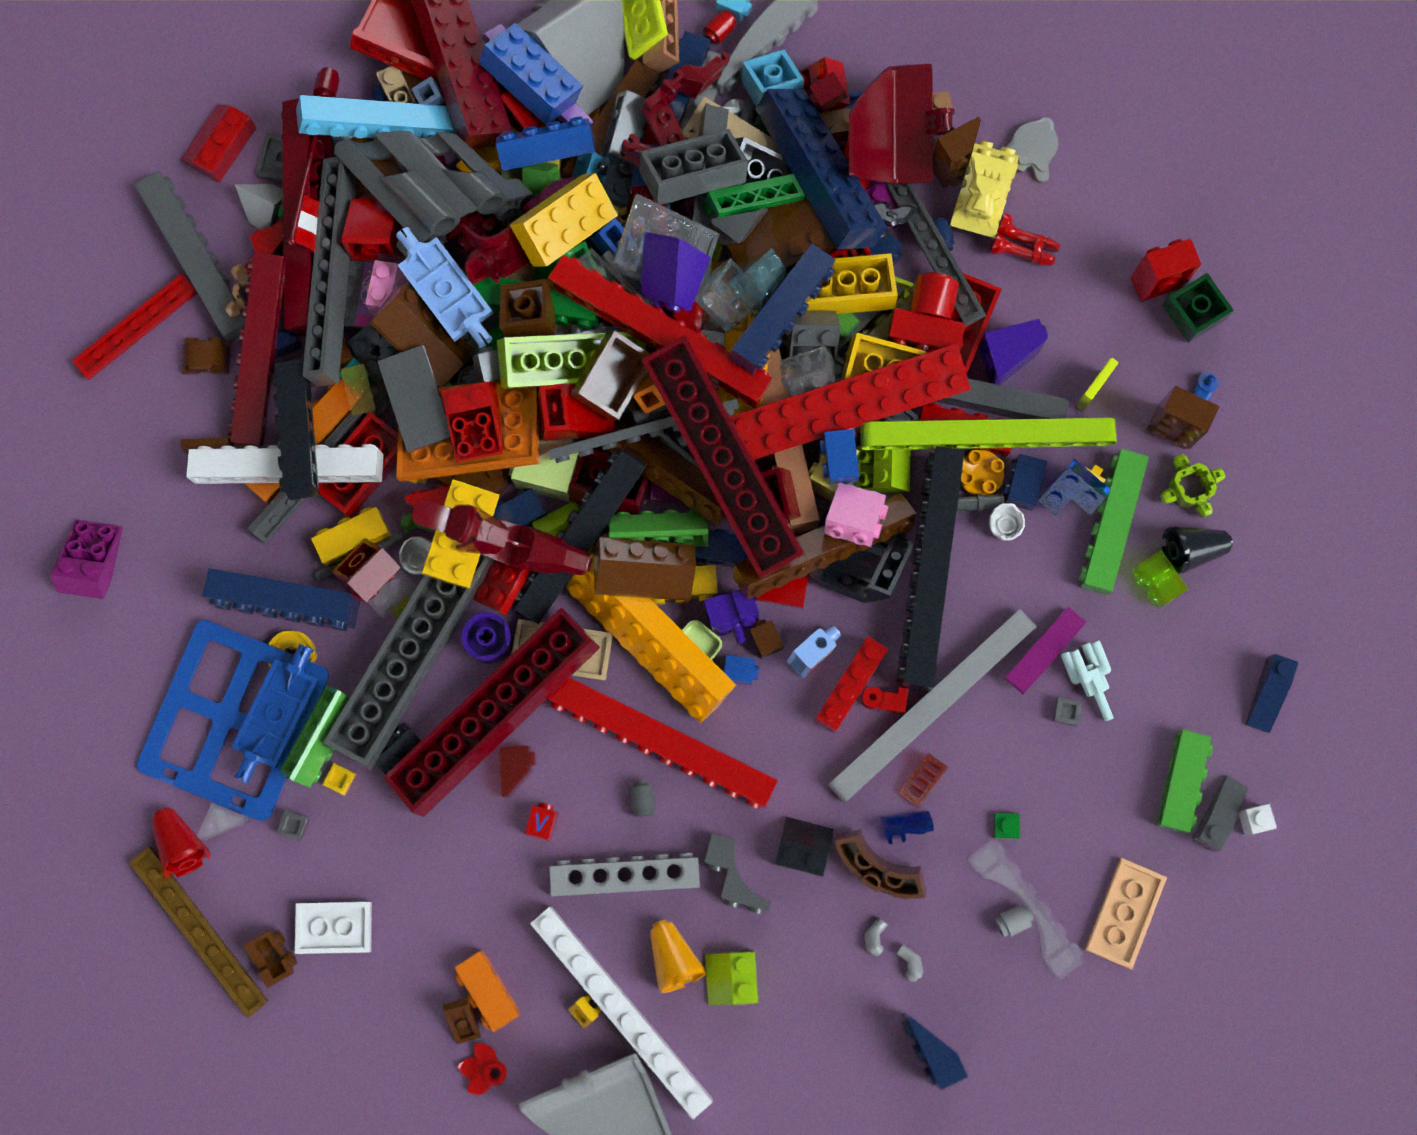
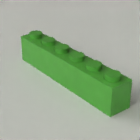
(1113, 522)

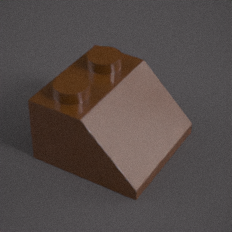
(527, 309)

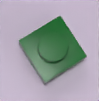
(1006, 826)

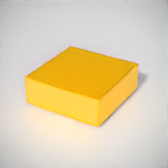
(339, 779)

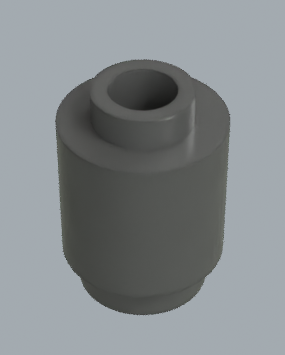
(642, 799)

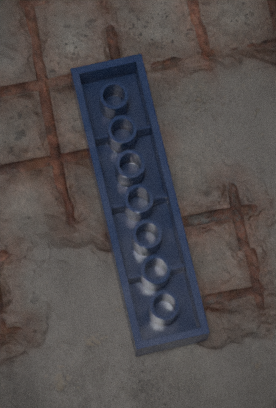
(820, 169)

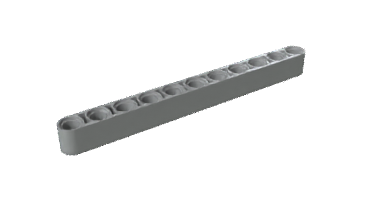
(932, 706)

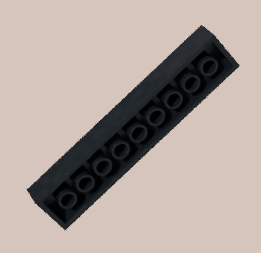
(931, 570)

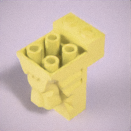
(985, 189)

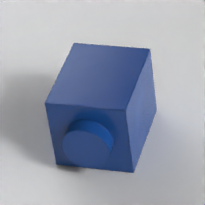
(741, 669)

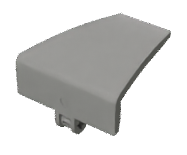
(585, 41)
(602, 1102)

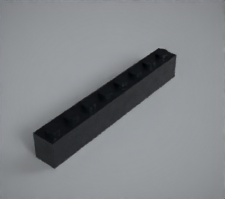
(583, 529)

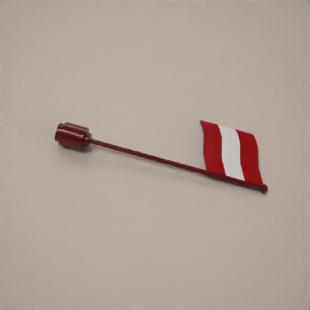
(306, 214)

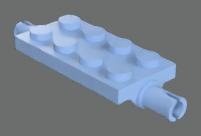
(444, 288)

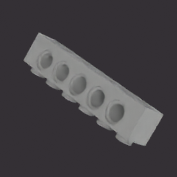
(562, 885)

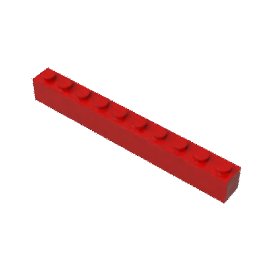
(653, 326)
(664, 741)

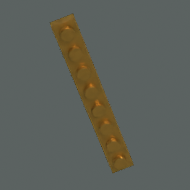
(199, 933)

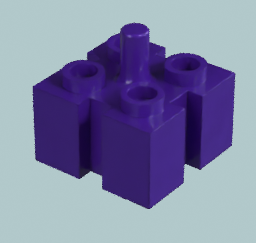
(731, 613)

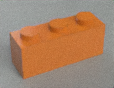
(486, 991)

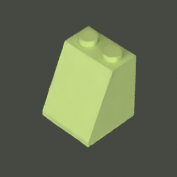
(547, 477)

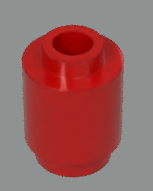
(719, 27)

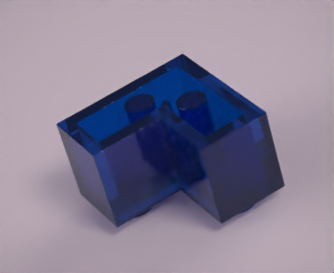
(1077, 484)

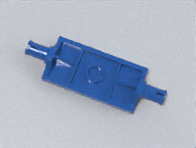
(275, 713)

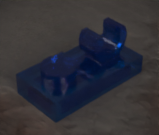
(909, 823)

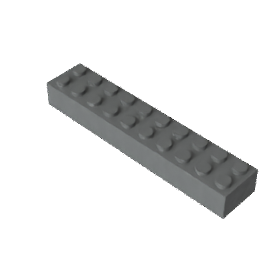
(401, 667)

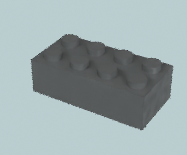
(693, 166)

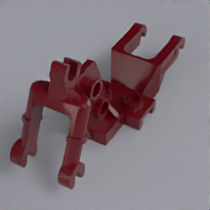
(688, 80)

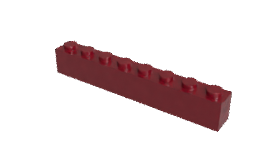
(258, 348)

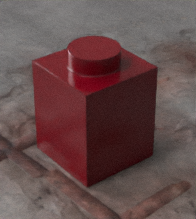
(827, 92)

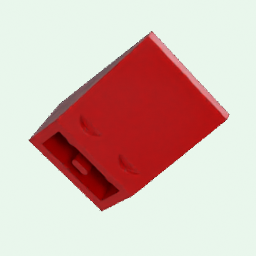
(567, 417)
(474, 421)

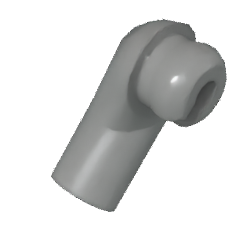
(914, 963)

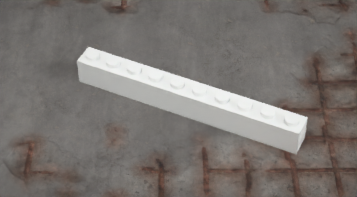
(622, 1012)

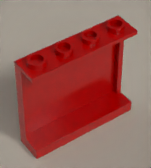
(394, 37)

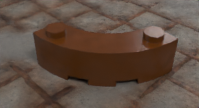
(875, 871)

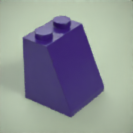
(671, 272)
(1010, 349)

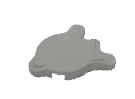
(1036, 147)

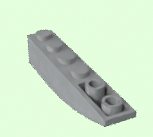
(764, 35)

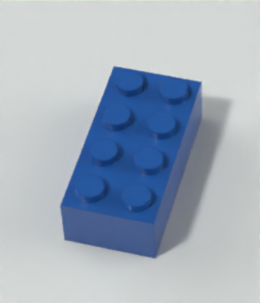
(530, 73)

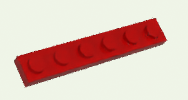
(135, 326)

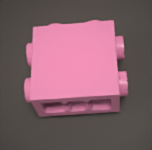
(856, 515)

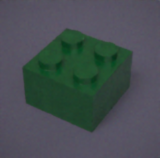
(1197, 307)

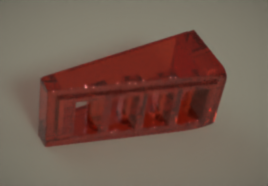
(930, 785)

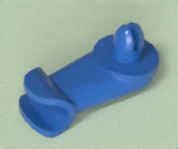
(1206, 385)

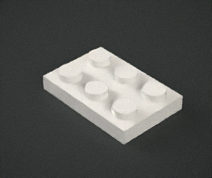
(333, 927)

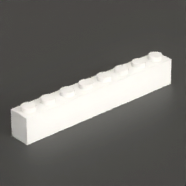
(261, 464)

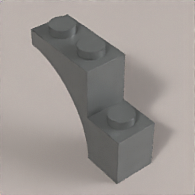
(735, 892)

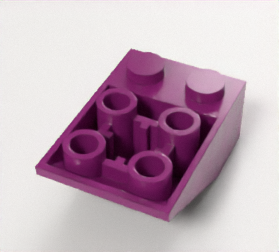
(87, 559)

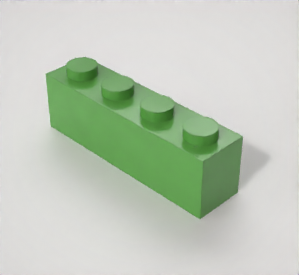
(1184, 781)

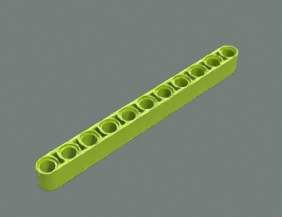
(988, 433)

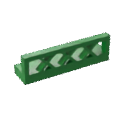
(753, 196)

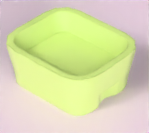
(703, 638)

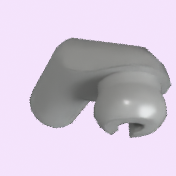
(872, 937)

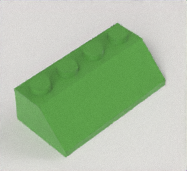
(666, 527)
(309, 751)

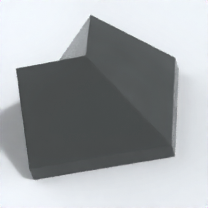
(737, 226)

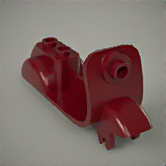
(502, 252)

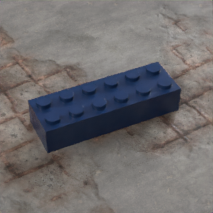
(281, 598)

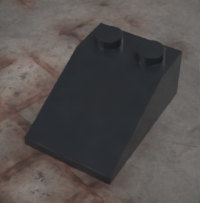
(762, 161)

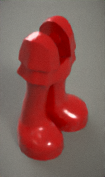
(1008, 230)

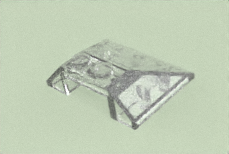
(654, 218)

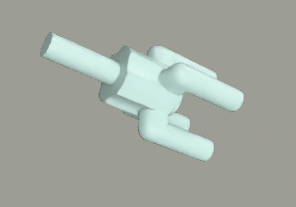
(1091, 675)

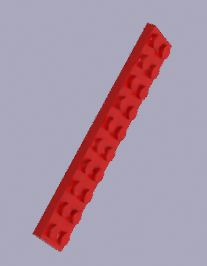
(853, 401)

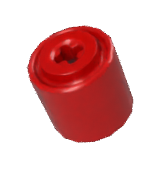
(934, 295)

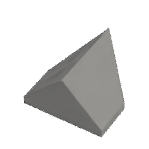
(260, 203)

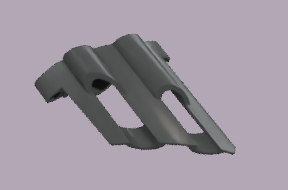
(428, 194)

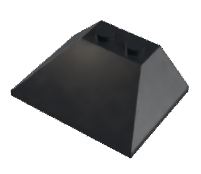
(867, 573)

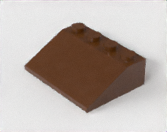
(788, 231)

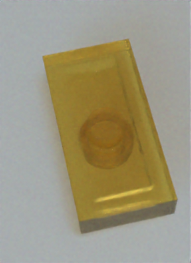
(357, 389)

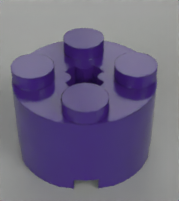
(477, 628)

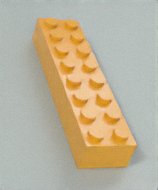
(657, 646)

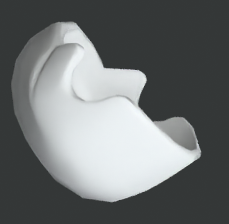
(1006, 521)
(414, 554)

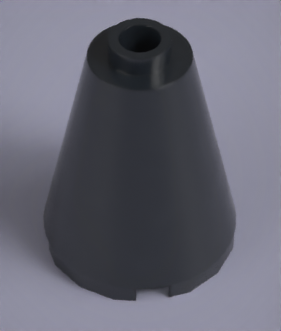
(1193, 547)

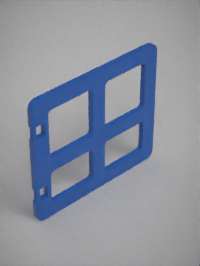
(224, 717)

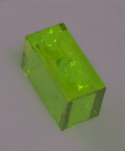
(1159, 579)

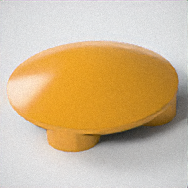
(982, 472)

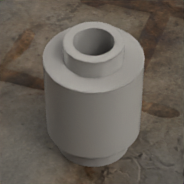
(1014, 920)

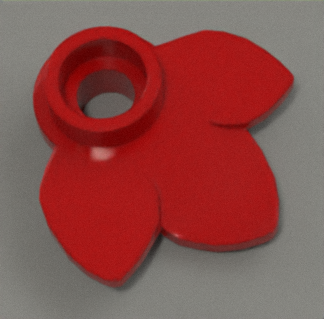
(479, 1068)

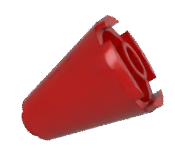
(177, 844)

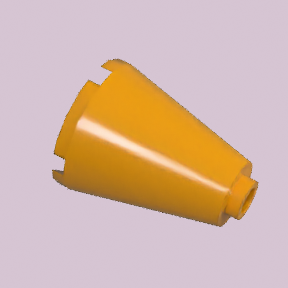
(673, 958)

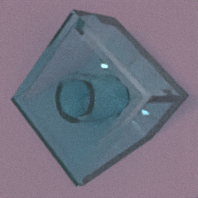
(759, 281)

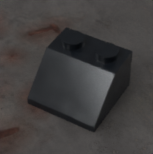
(804, 847)

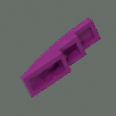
(1045, 650)

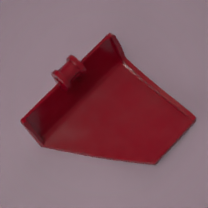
(895, 127)

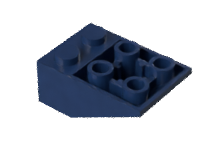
(942, 1062)

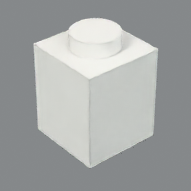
(1257, 819)

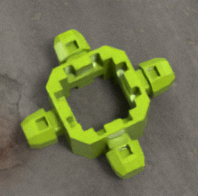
(1208, 479)

